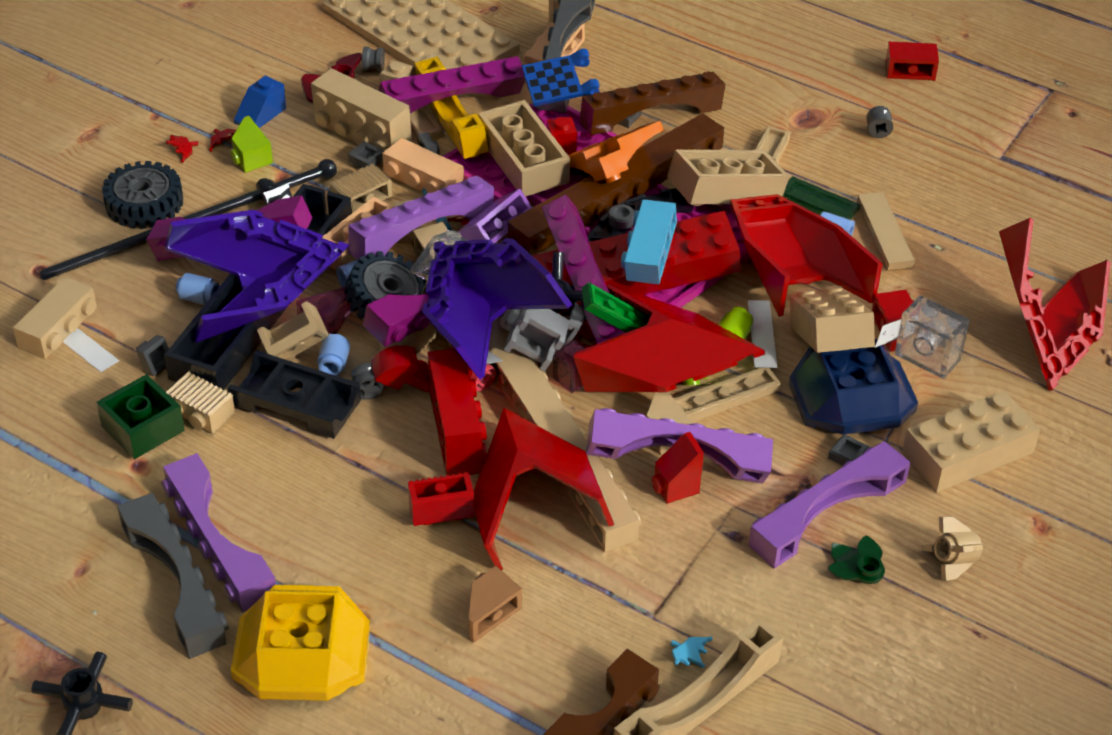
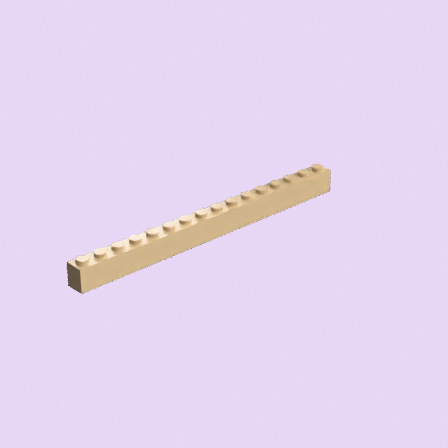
(541, 404)

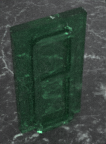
(819, 199)

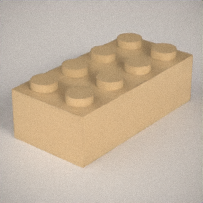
(359, 111)
(525, 148)
(725, 175)
(831, 319)
(970, 441)

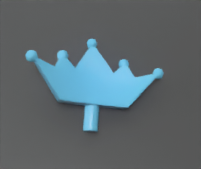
(690, 650)

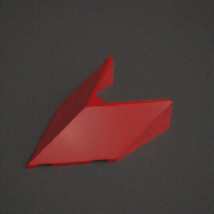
(1069, 319)
(663, 352)
(518, 449)

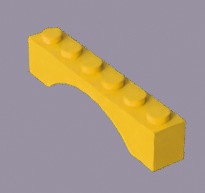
(464, 129)

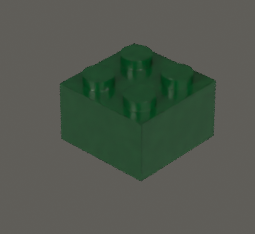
(140, 416)

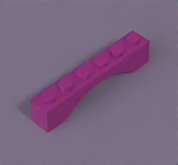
(494, 78)
(287, 209)
(578, 258)
(395, 317)

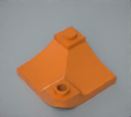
(611, 156)

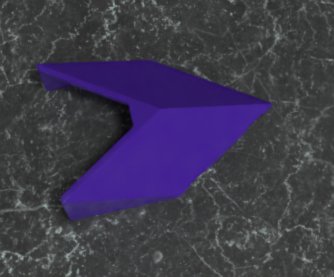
(267, 256)
(476, 284)

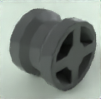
(373, 59)
(879, 122)
(369, 387)

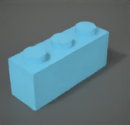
(649, 241)

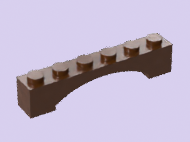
(606, 109)

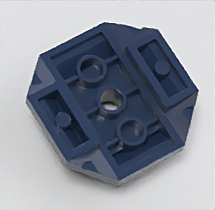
(852, 390)

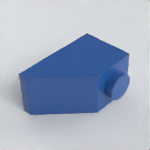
(262, 101)

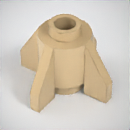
(956, 547)

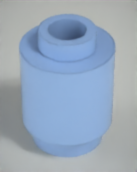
(196, 288)
(333, 354)

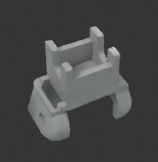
(540, 331)

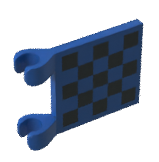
(557, 79)

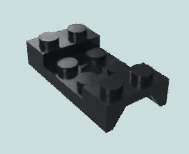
(322, 401)

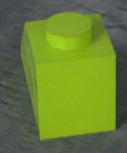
(250, 146)

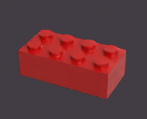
(456, 413)

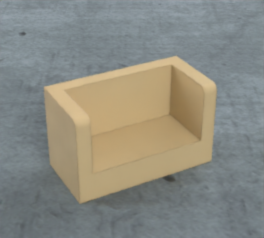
(295, 334)

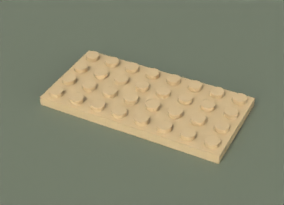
(424, 30)

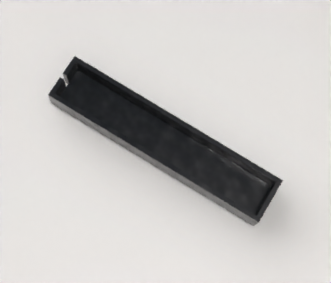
(224, 354)

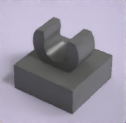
(152, 354)

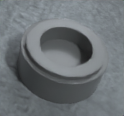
(621, 216)

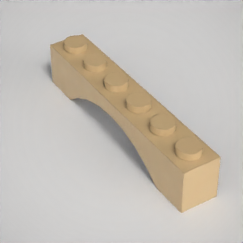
(740, 664)

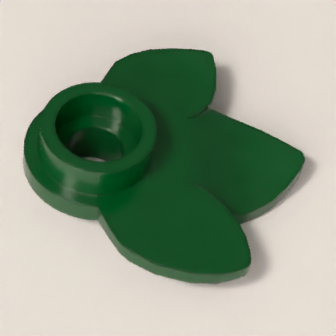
(858, 563)

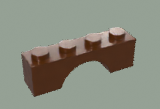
(629, 684)

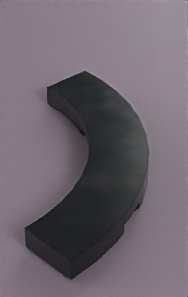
(604, 230)

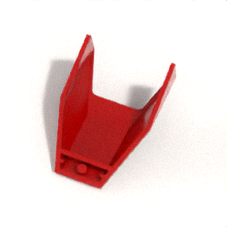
(802, 247)

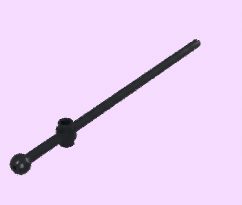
(325, 169)

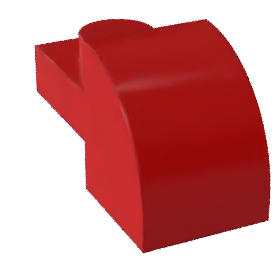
(400, 366)

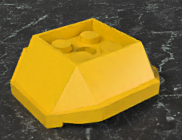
(301, 644)

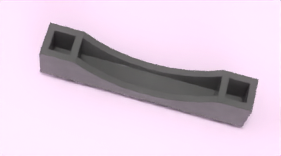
(567, 20)
(195, 617)

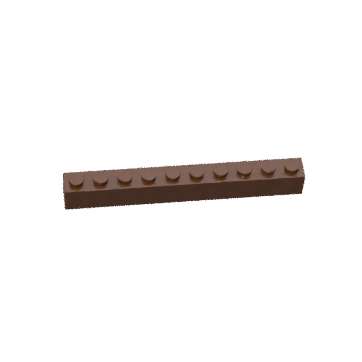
(646, 170)

